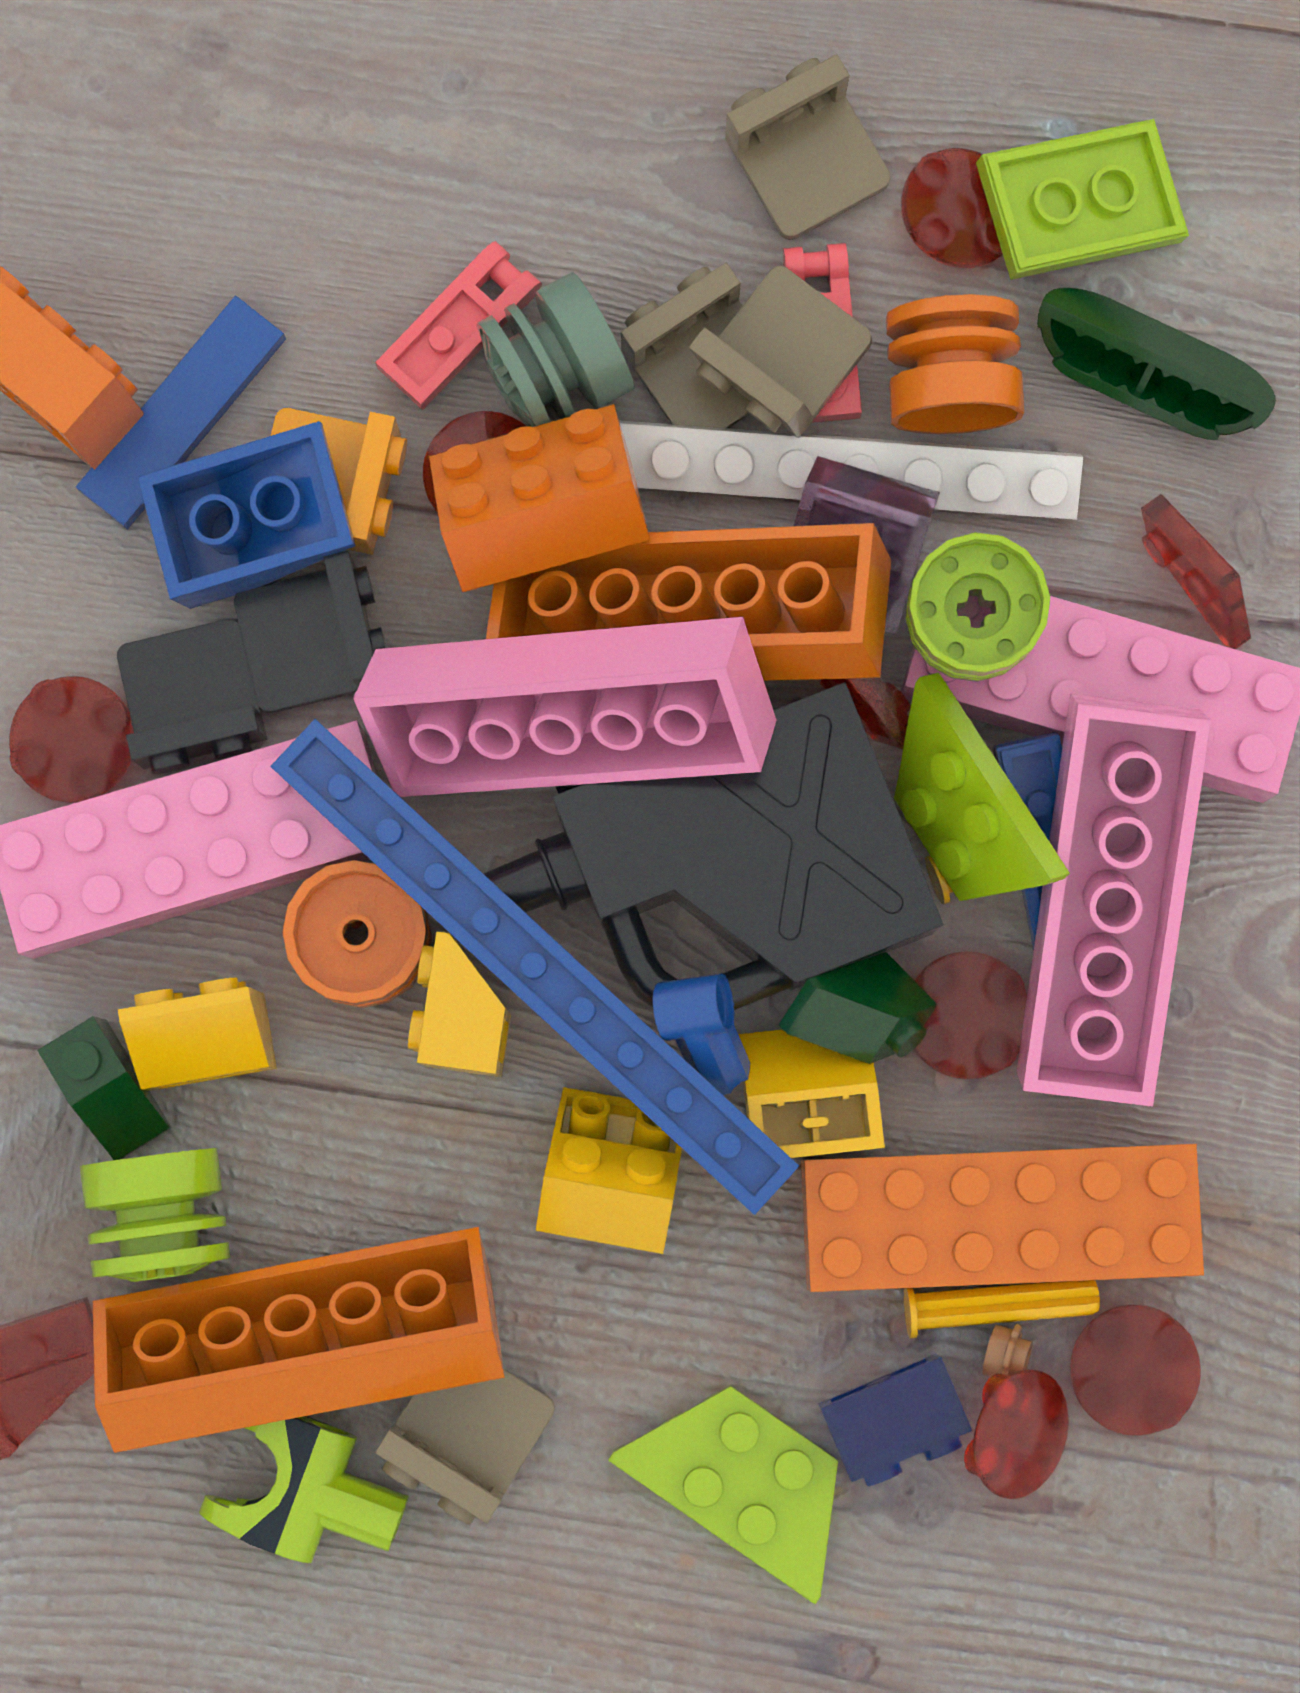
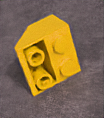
(462, 1018)
(198, 1036)
(810, 1096)
(608, 1173)

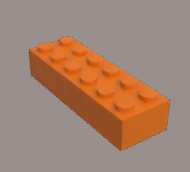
(804, 591)
(1002, 1218)
(295, 1340)

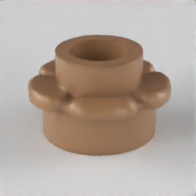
(1007, 1351)

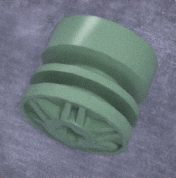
(556, 355)

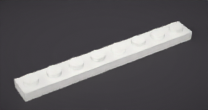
(780, 462)

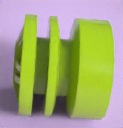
(1003, 580)
(154, 1213)

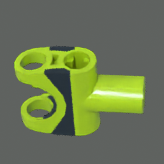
(309, 1495)

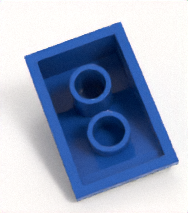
(246, 515)

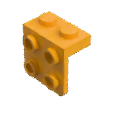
(363, 465)

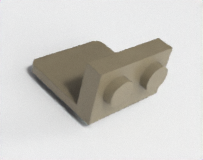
(805, 148)
(783, 351)
(660, 354)
(467, 1442)

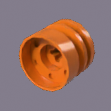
(954, 364)

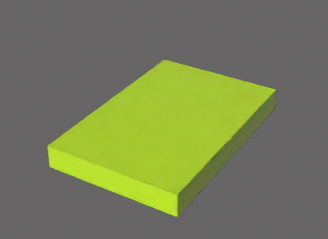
(1082, 199)

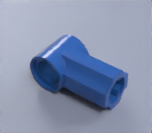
(701, 1021)

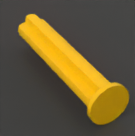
(999, 1304)

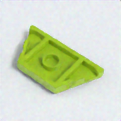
(966, 804)
(744, 1482)

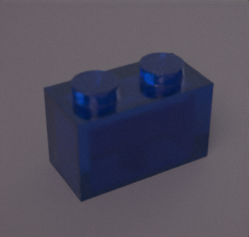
(896, 1419)

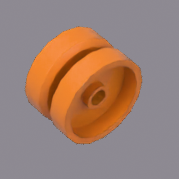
(328, 961)

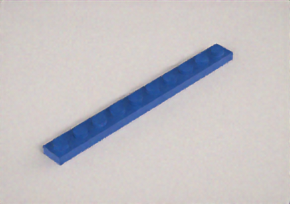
(535, 967)

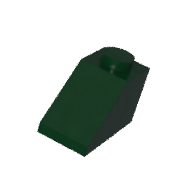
(862, 1010)
(104, 1087)

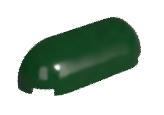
(1152, 365)

